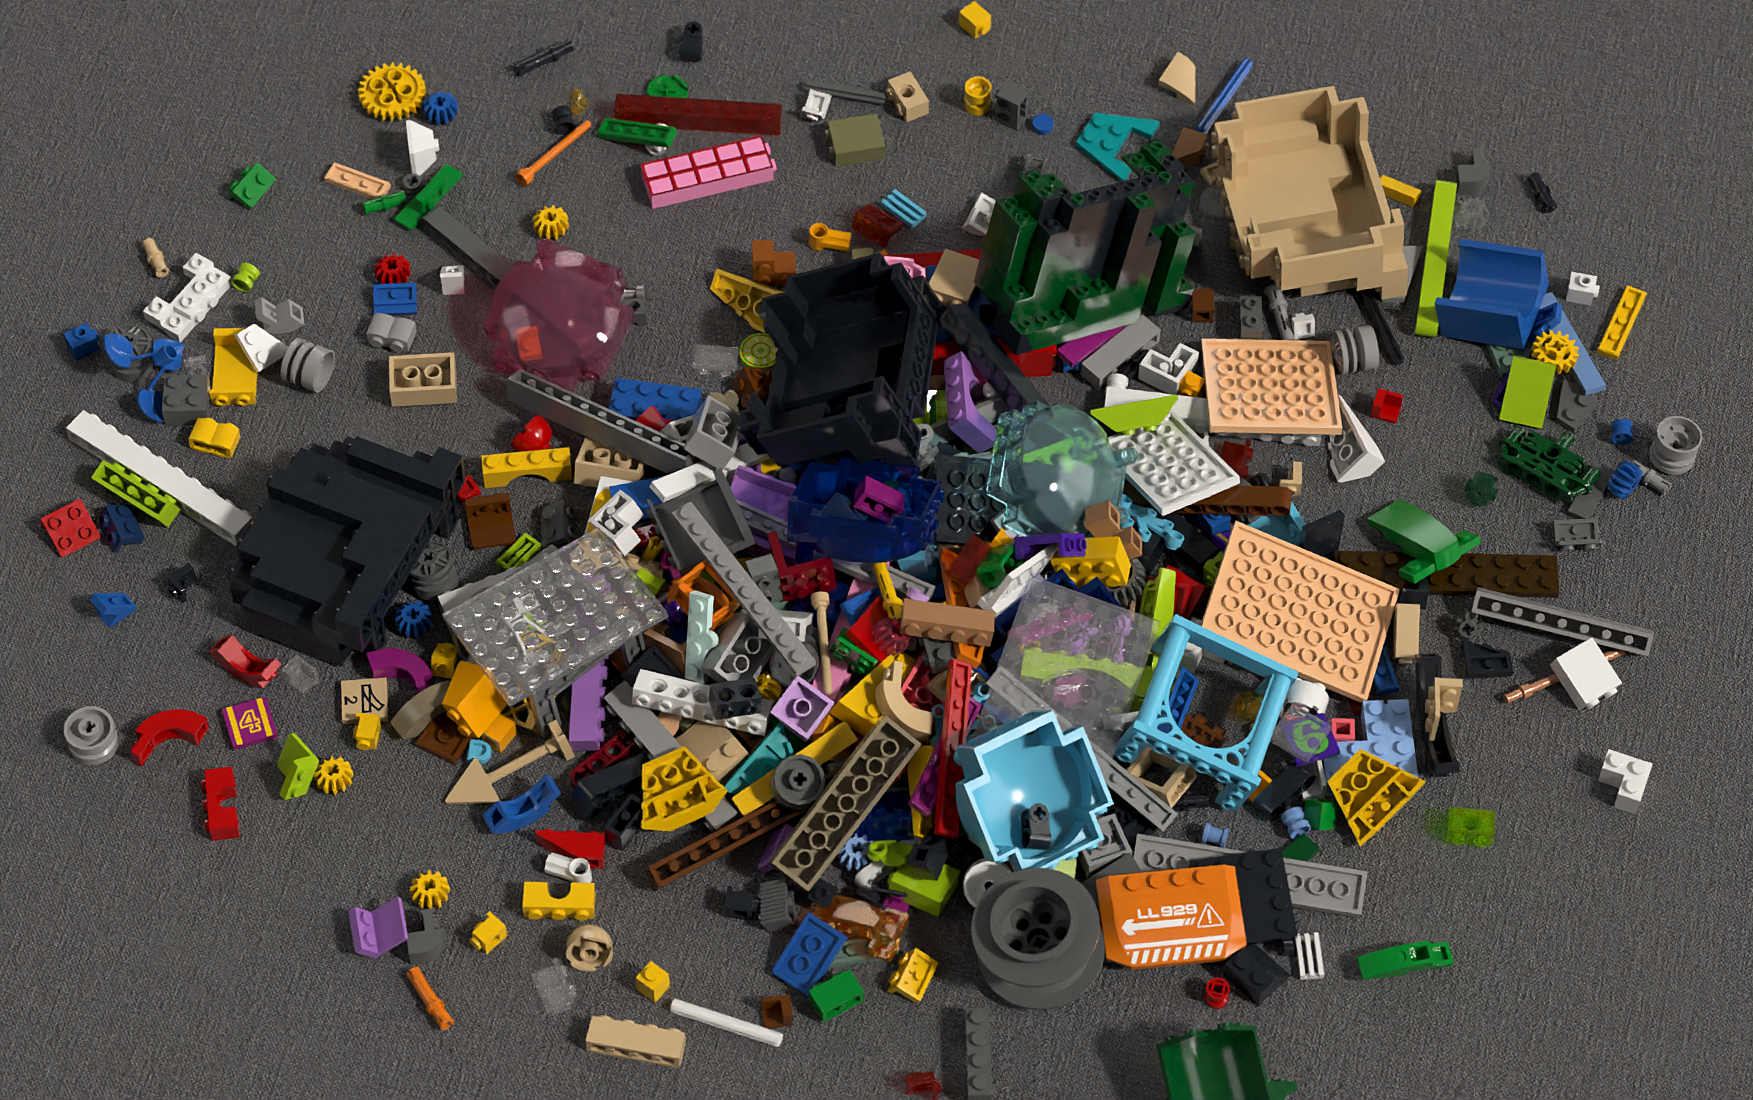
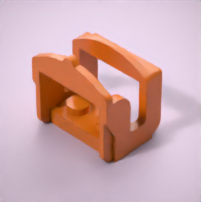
(682, 587)

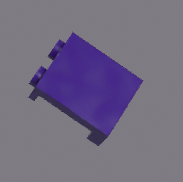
(1068, 543)

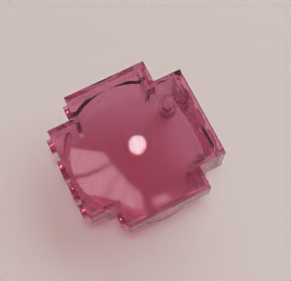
(558, 316)

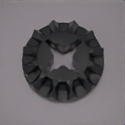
(1123, 817)

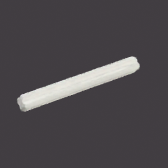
(726, 1022)

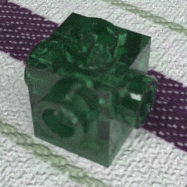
(1487, 484)

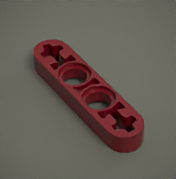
(603, 756)

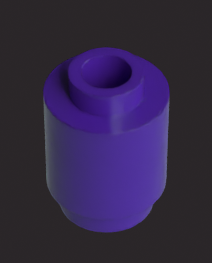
(674, 613)

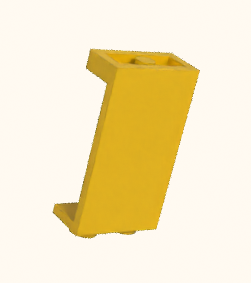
(233, 374)

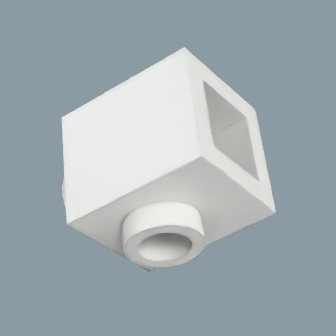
(1582, 288)

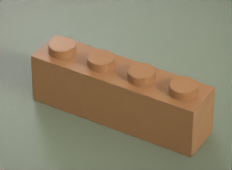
(947, 622)

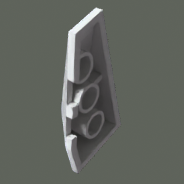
(1354, 450)

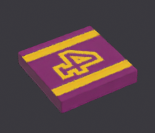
(249, 723)

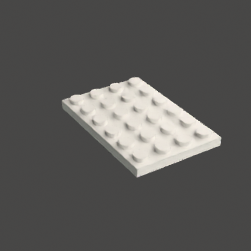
(1174, 465)

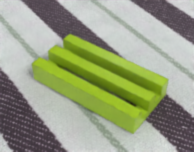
(531, 548)

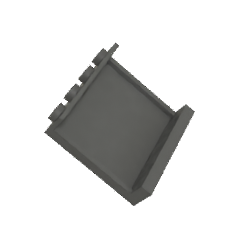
(718, 508)

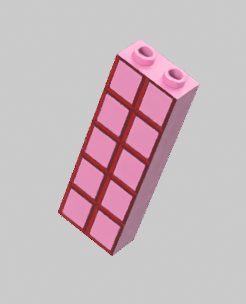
(708, 171)

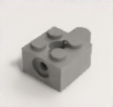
(1108, 850)

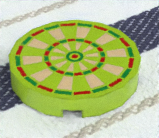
(758, 351)

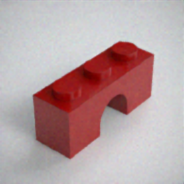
(219, 786)

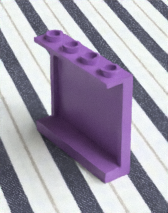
(769, 496)

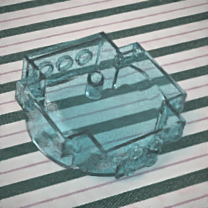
(1053, 467)

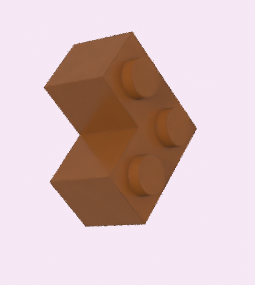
(769, 266)

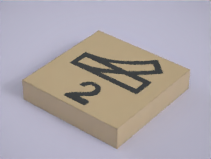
(364, 696)

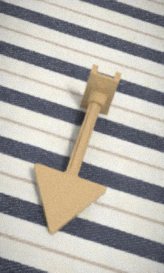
(476, 785)

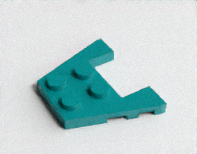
(1107, 134)

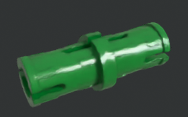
(384, 202)

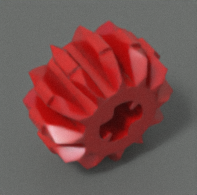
(392, 269)

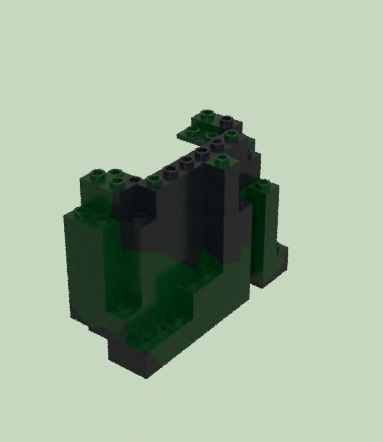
(1088, 258)

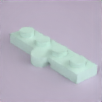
(699, 636)

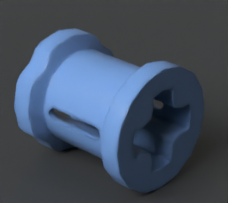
(1215, 835)

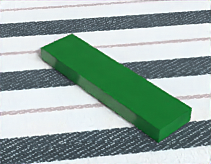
(637, 132)

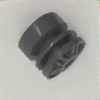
(141, 344)
(434, 572)
(782, 672)

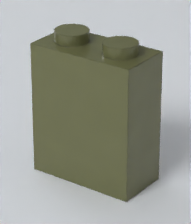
(855, 140)

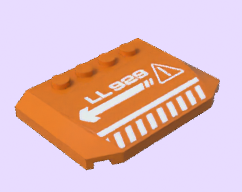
(1171, 917)

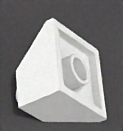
(421, 147)

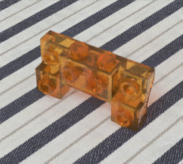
(867, 923)

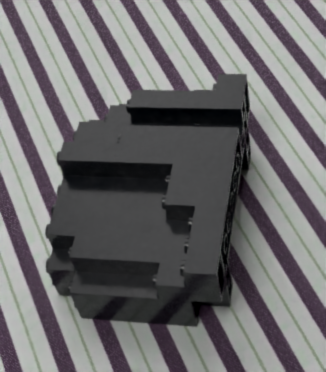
(846, 365)
(341, 543)

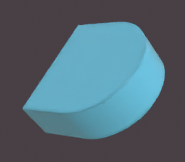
(480, 750)

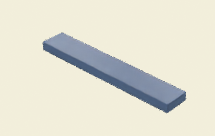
(1584, 369)

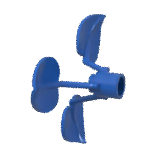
(165, 354)

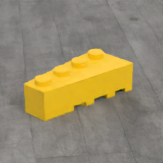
(860, 704)

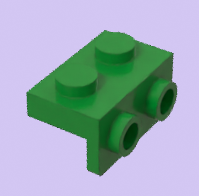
(251, 186)

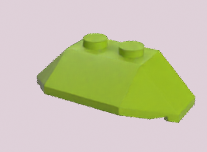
(1136, 415)

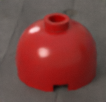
(534, 436)

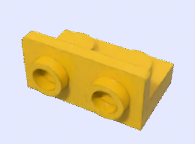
(913, 975)

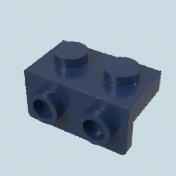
(120, 526)

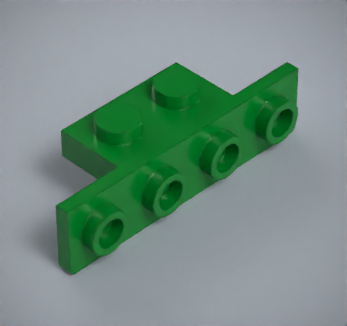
(428, 197)

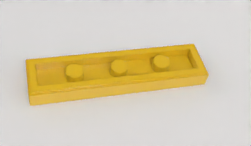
(1621, 322)

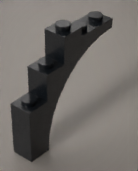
(1439, 754)

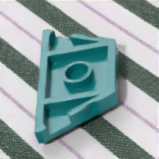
(761, 761)

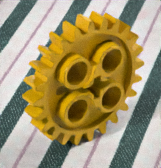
(402, 82)

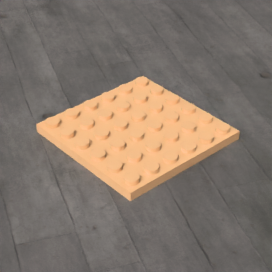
(1270, 386)

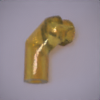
(580, 103)

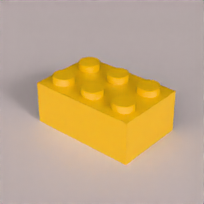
(1103, 558)

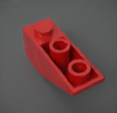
(574, 845)

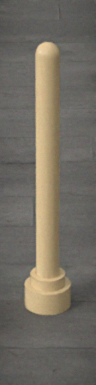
(820, 602)

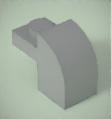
(279, 318)

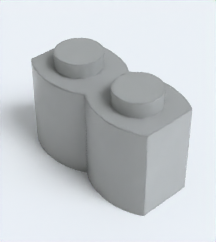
(391, 332)

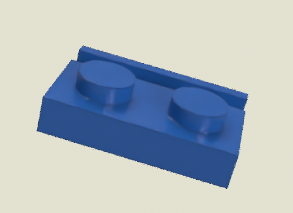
(395, 299)

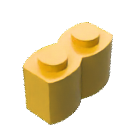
(214, 437)

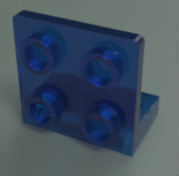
(890, 818)

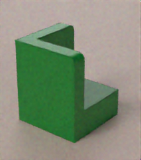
(1321, 813)

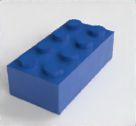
(672, 402)

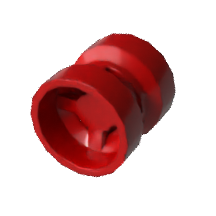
(1214, 998)

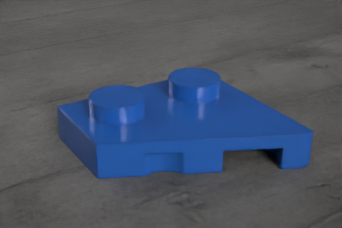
(1545, 321)

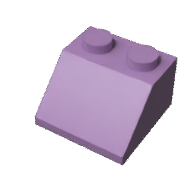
(802, 708)

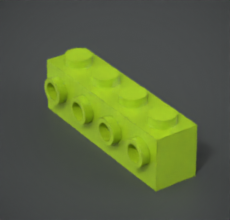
(140, 496)

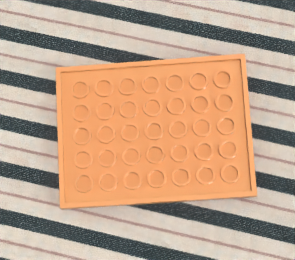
(1301, 610)

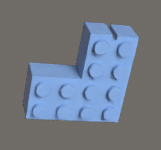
(1385, 735)

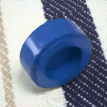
(1043, 124)

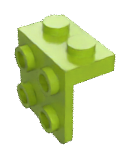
(298, 766)

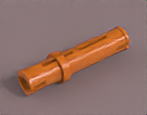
(434, 1004)

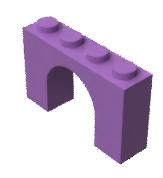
(963, 386)

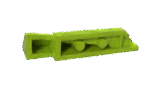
(1159, 604)

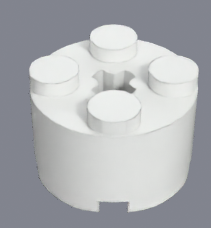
(1307, 696)

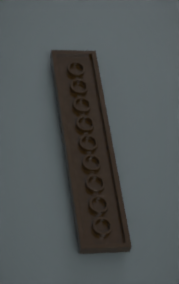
(1500, 573)

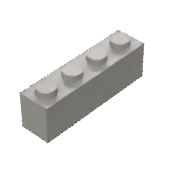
(1115, 354)

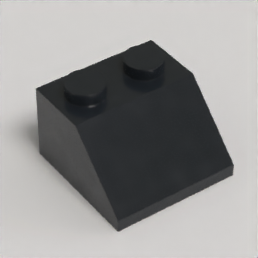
(1255, 974)

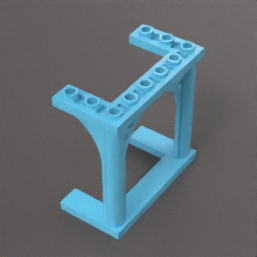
(1143, 732)

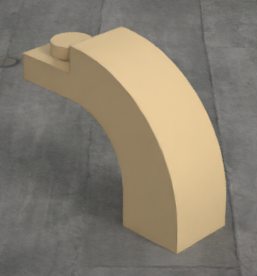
(893, 705)

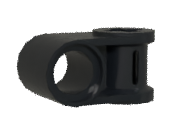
(691, 42)
(1035, 829)

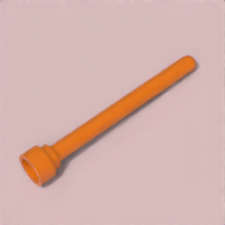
(525, 175)

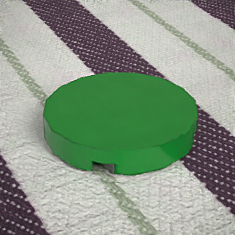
(668, 87)

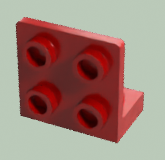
(70, 528)

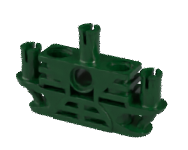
(1546, 464)

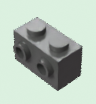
(765, 576)

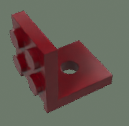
(804, 578)

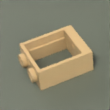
(1176, 784)

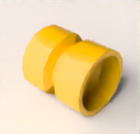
(977, 96)

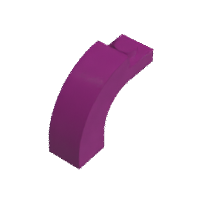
(400, 664)

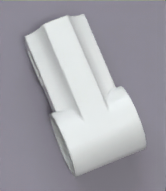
(567, 868)

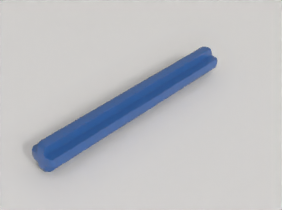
(1224, 96)

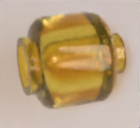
(1248, 705)

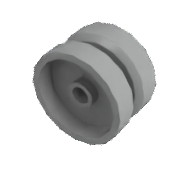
(91, 735)

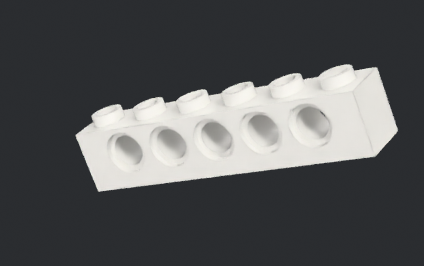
(692, 701)

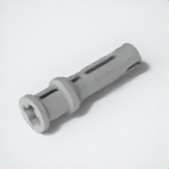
(1278, 307)

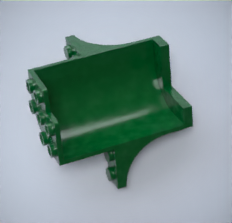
(1218, 1066)

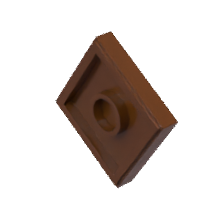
(443, 739)

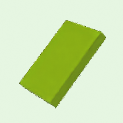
(1527, 391)

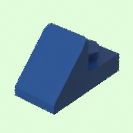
(112, 607)

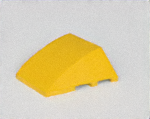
(677, 791)
(1371, 792)

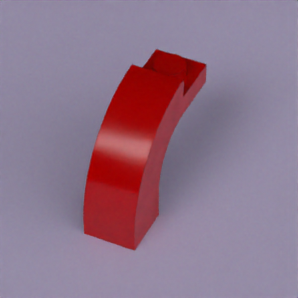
(244, 664)
(164, 726)

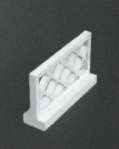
(1015, 582)

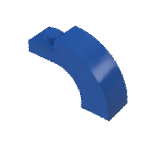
(524, 810)

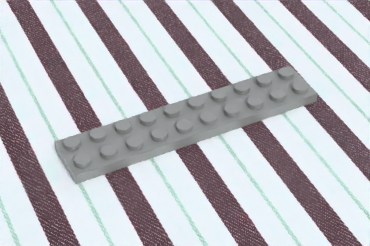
(1310, 884)

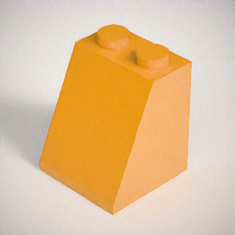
(472, 700)

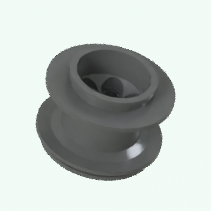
(1033, 975)

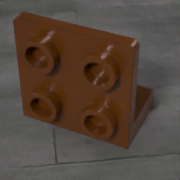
(1198, 730)

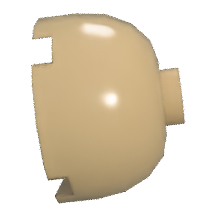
(589, 948)

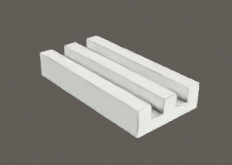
(1307, 938)

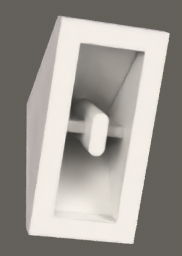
(452, 279)

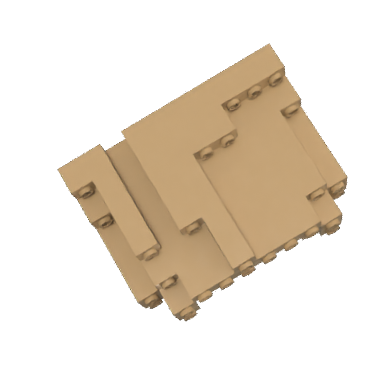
(1308, 195)

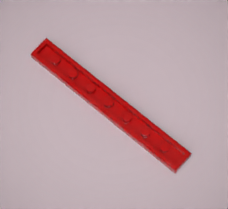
(953, 735)

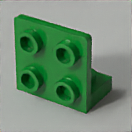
(846, 650)

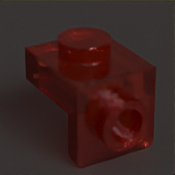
(922, 1082)

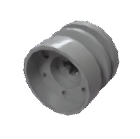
(1355, 349)
(307, 365)
(1675, 445)

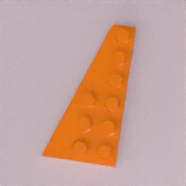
(956, 596)

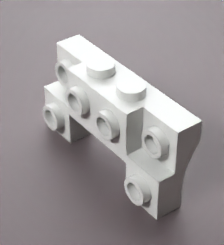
(193, 301)

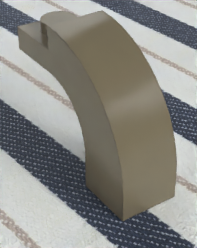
(420, 710)

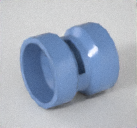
(1295, 822)

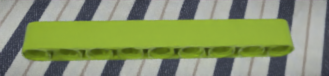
(1435, 257)

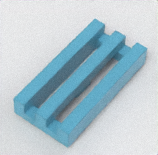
(906, 206)

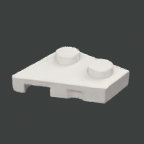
(260, 347)

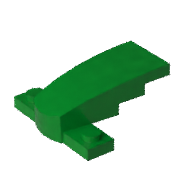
(1421, 538)

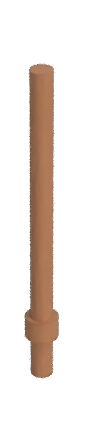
(1526, 690)

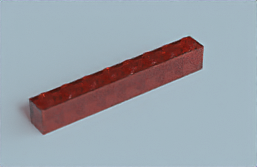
(701, 114)

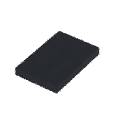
(1323, 534)

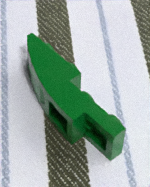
(1403, 959)

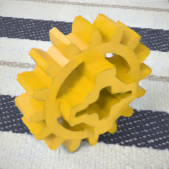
(1555, 350)

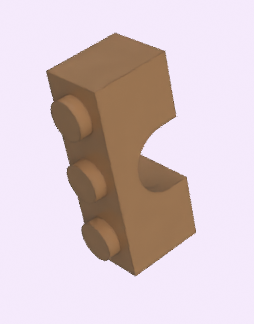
(1104, 521)

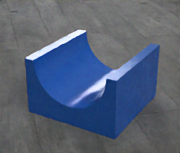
(1494, 294)

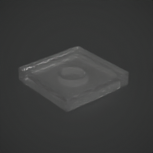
(1300, 733)

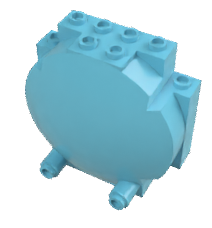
(1024, 766)

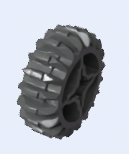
(1134, 586)

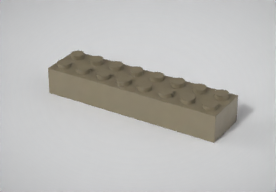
(844, 803)

